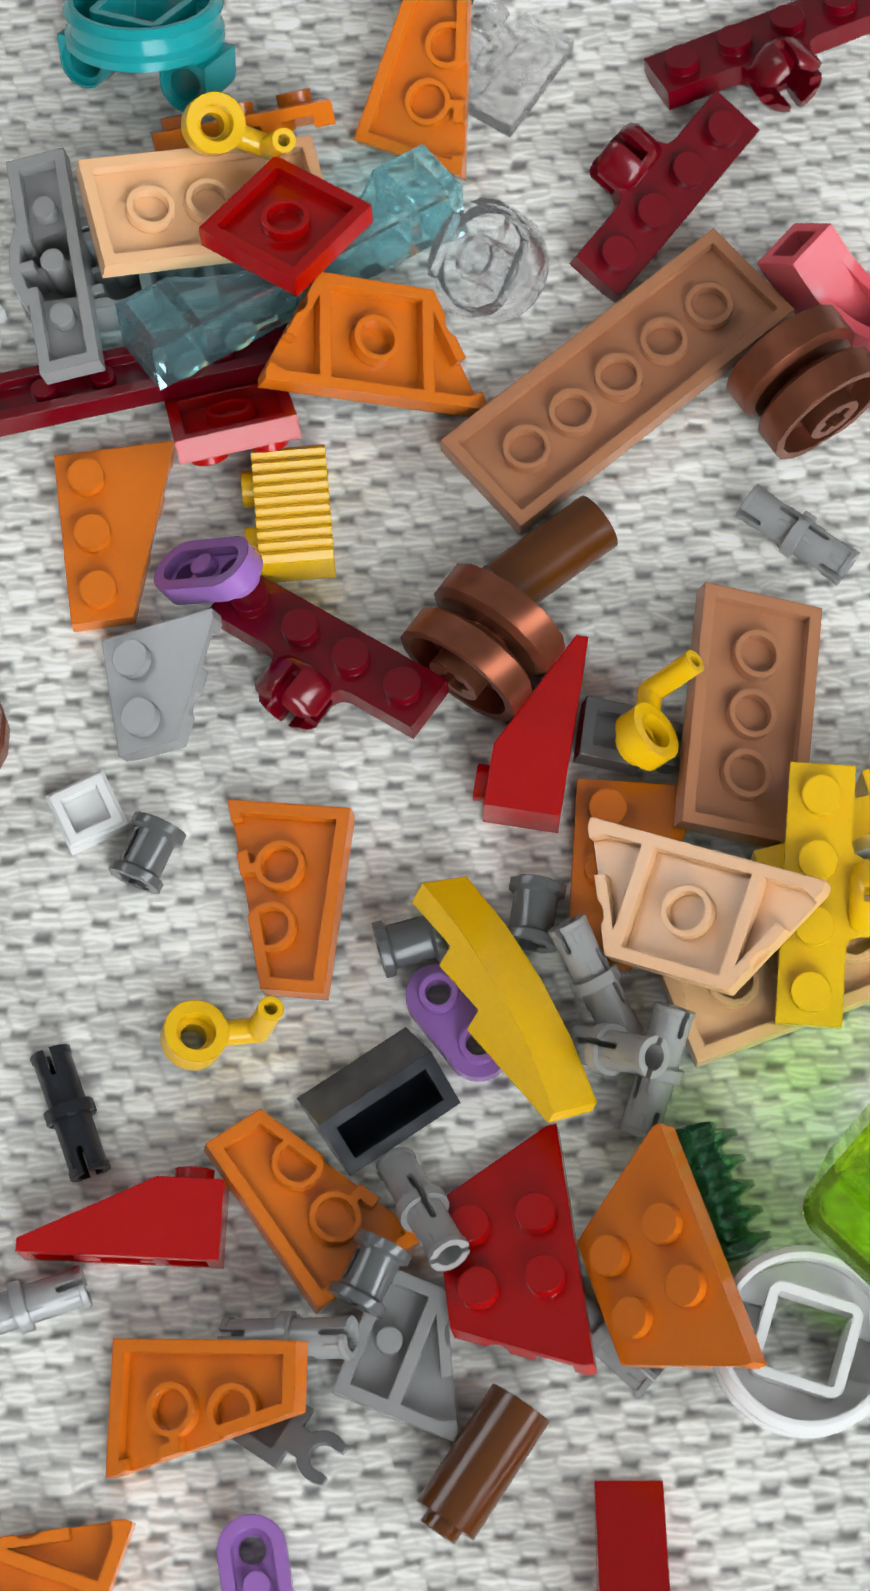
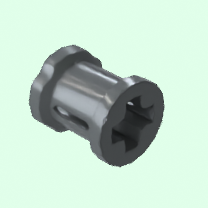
(147, 852)
(534, 910)
(407, 943)
(369, 1273)

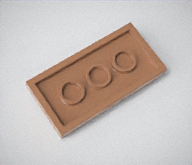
(746, 713)

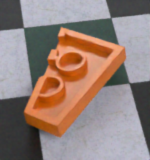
(423, 85)
(293, 110)
(108, 528)
(630, 804)
(294, 889)
(300, 1203)
(196, 1394)

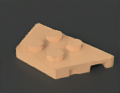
(693, 907)

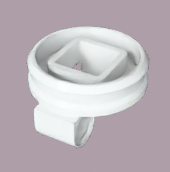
(785, 1401)

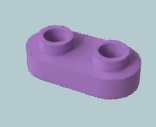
(209, 571)
(448, 1023)
(271, 1573)

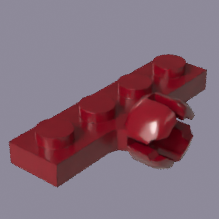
(761, 53)
(656, 189)
(327, 663)

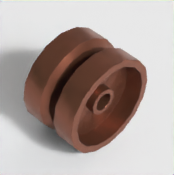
(803, 381)
(484, 641)

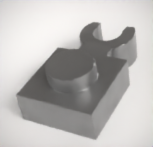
(597, 736)
(291, 1437)

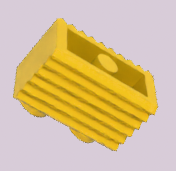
(291, 513)

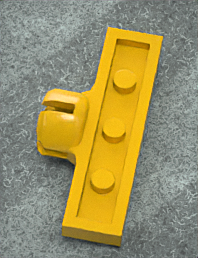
(821, 847)

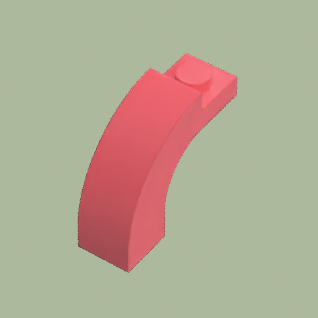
(816, 268)

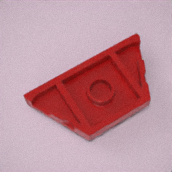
(523, 1260)

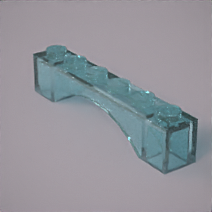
(196, 321)

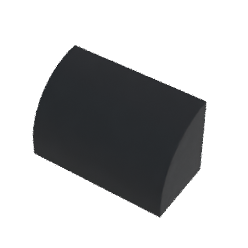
(379, 1100)

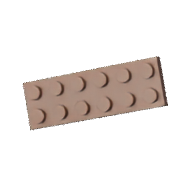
(615, 381)

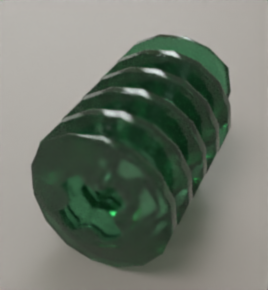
(718, 1189)

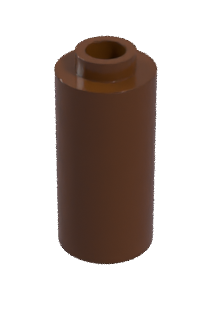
(556, 550)
(481, 1464)

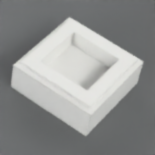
(87, 812)

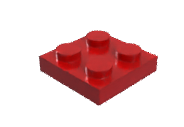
(286, 225)
(231, 421)

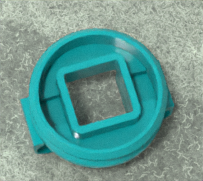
(180, 44)

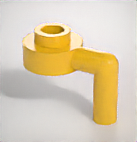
(232, 129)
(644, 732)
(214, 1030)

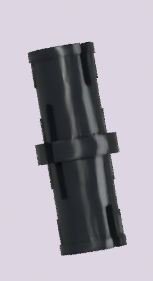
(70, 1112)

